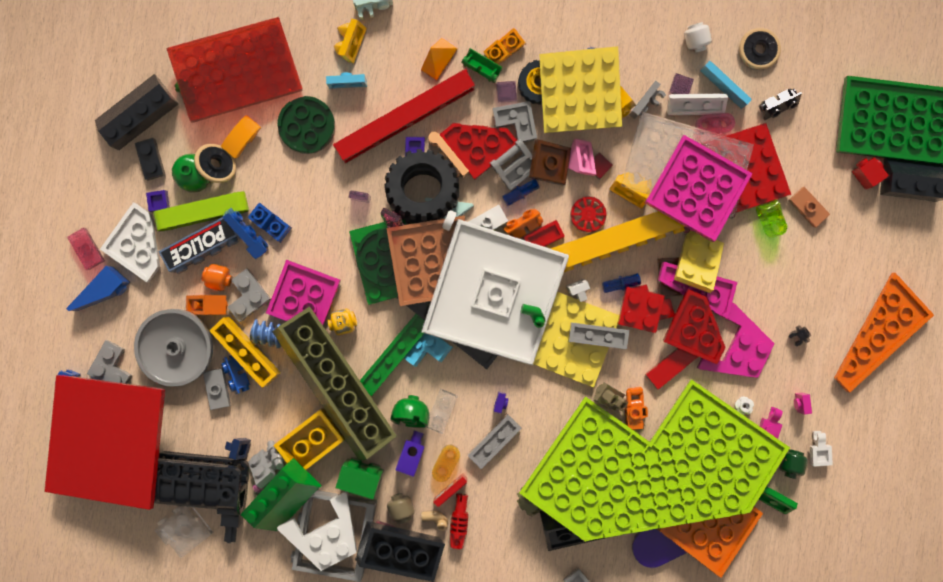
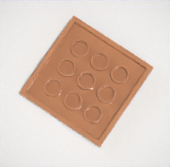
(418, 258)

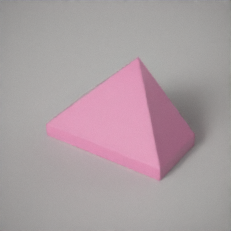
(582, 158)

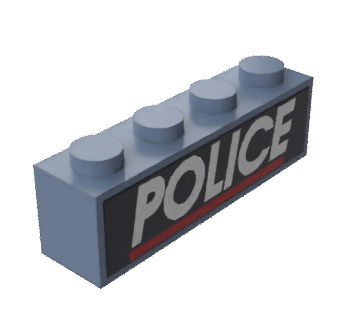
(198, 245)

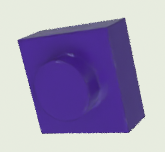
(414, 143)
(157, 200)
(501, 402)

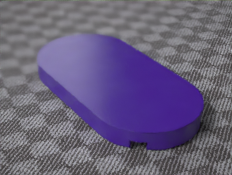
(654, 549)

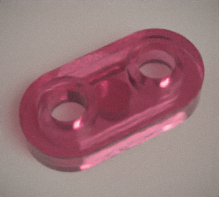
(714, 122)

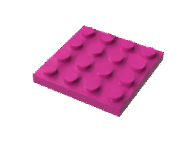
(698, 188)

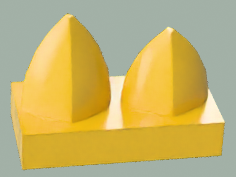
(353, 36)
(635, 197)

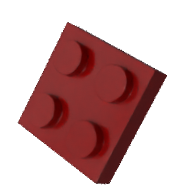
(640, 309)

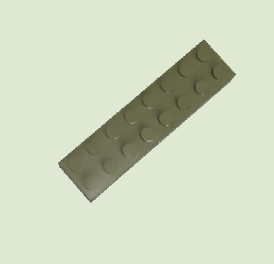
(334, 384)

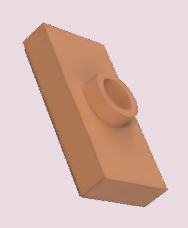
(809, 207)

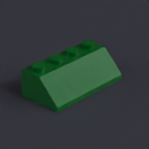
(281, 497)

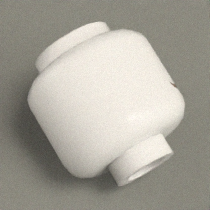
(698, 37)

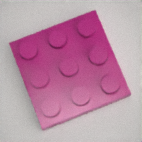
(301, 288)

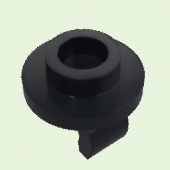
(802, 333)

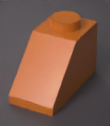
(206, 304)

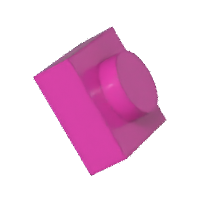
(803, 403)

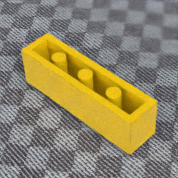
(245, 351)

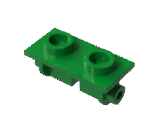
(482, 65)

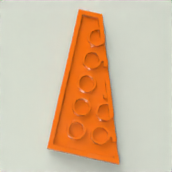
(888, 326)

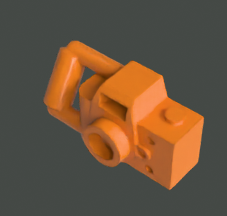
(633, 411)

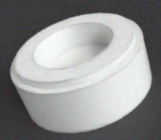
(449, 220)

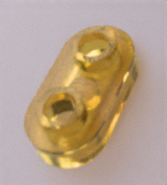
(446, 462)

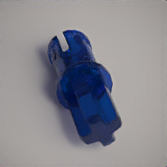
(520, 192)
(621, 283)

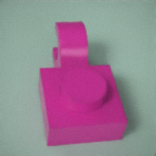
(771, 424)

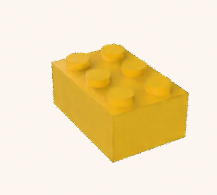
(310, 440)

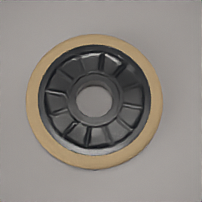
(751, 56)
(207, 170)

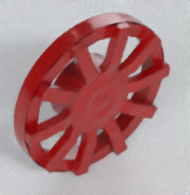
(588, 214)

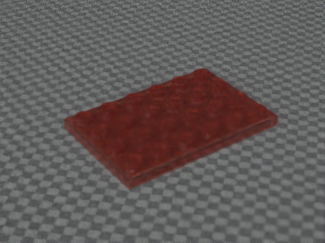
(234, 69)

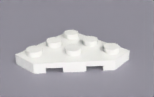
(135, 243)

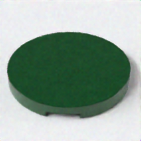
(306, 125)
(375, 258)

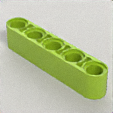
(199, 211)

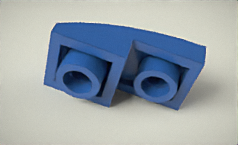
(269, 222)

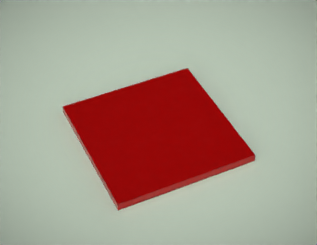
(105, 441)

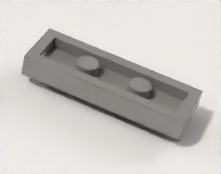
(598, 335)
(494, 441)

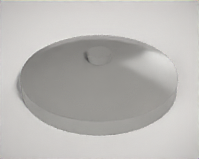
(173, 347)

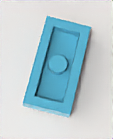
(346, 80)

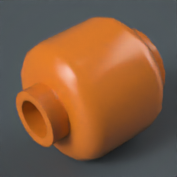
(216, 277)

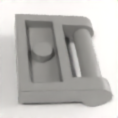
(517, 170)

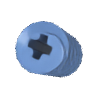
(264, 334)

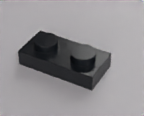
(150, 159)

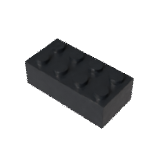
(399, 551)

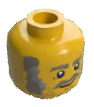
(342, 322)

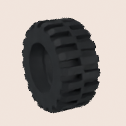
(421, 164)

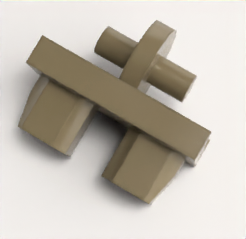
(610, 397)

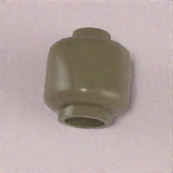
(400, 508)

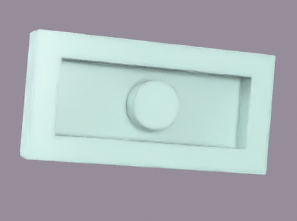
(369, 5)

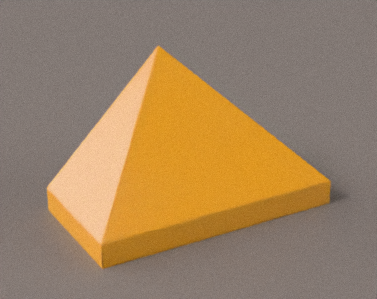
(438, 58)

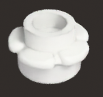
(749, 405)

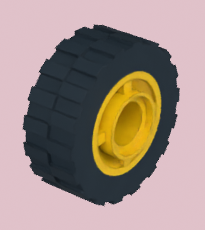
(526, 84)

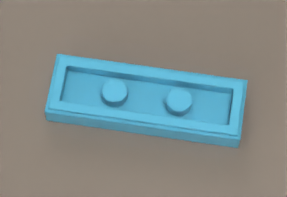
(726, 85)

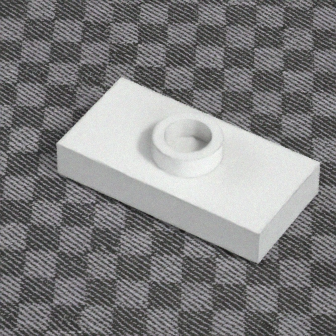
(490, 219)

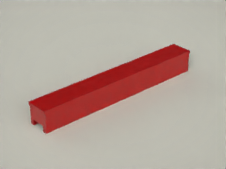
(405, 116)

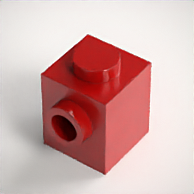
(869, 172)

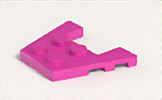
(747, 350)

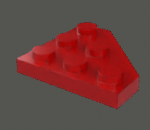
(477, 145)
(695, 328)

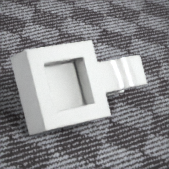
(820, 453)

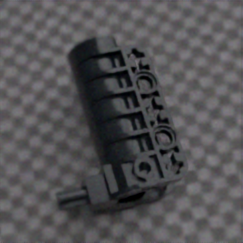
(204, 487)

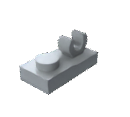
(650, 94)

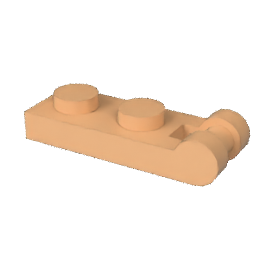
(437, 141)

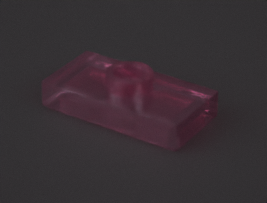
(391, 219)
(85, 248)

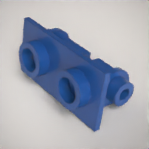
(236, 381)

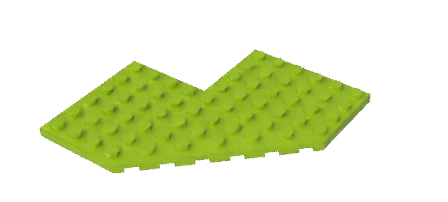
(695, 468)

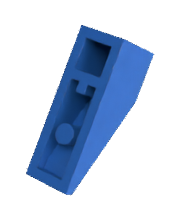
(104, 286)

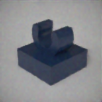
(238, 448)

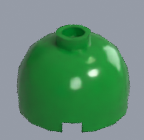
(186, 174)
(410, 412)

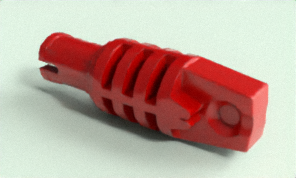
(459, 522)

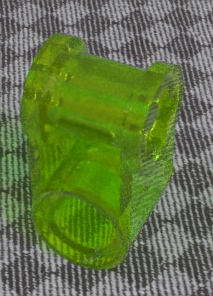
(772, 217)

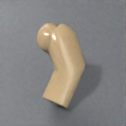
(437, 517)

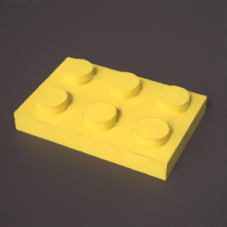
(699, 262)

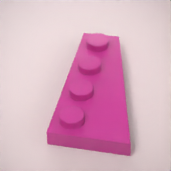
(719, 299)

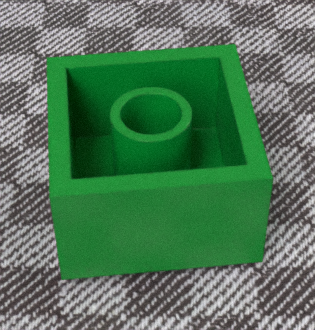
(359, 478)

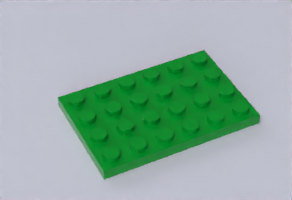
(891, 120)

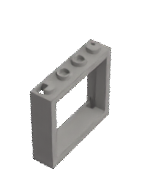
(332, 571)

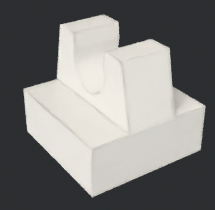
(578, 288)

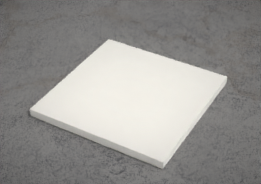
(484, 288)

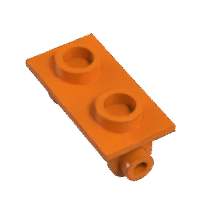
(530, 219)

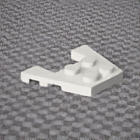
(329, 542)

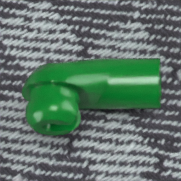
(535, 313)

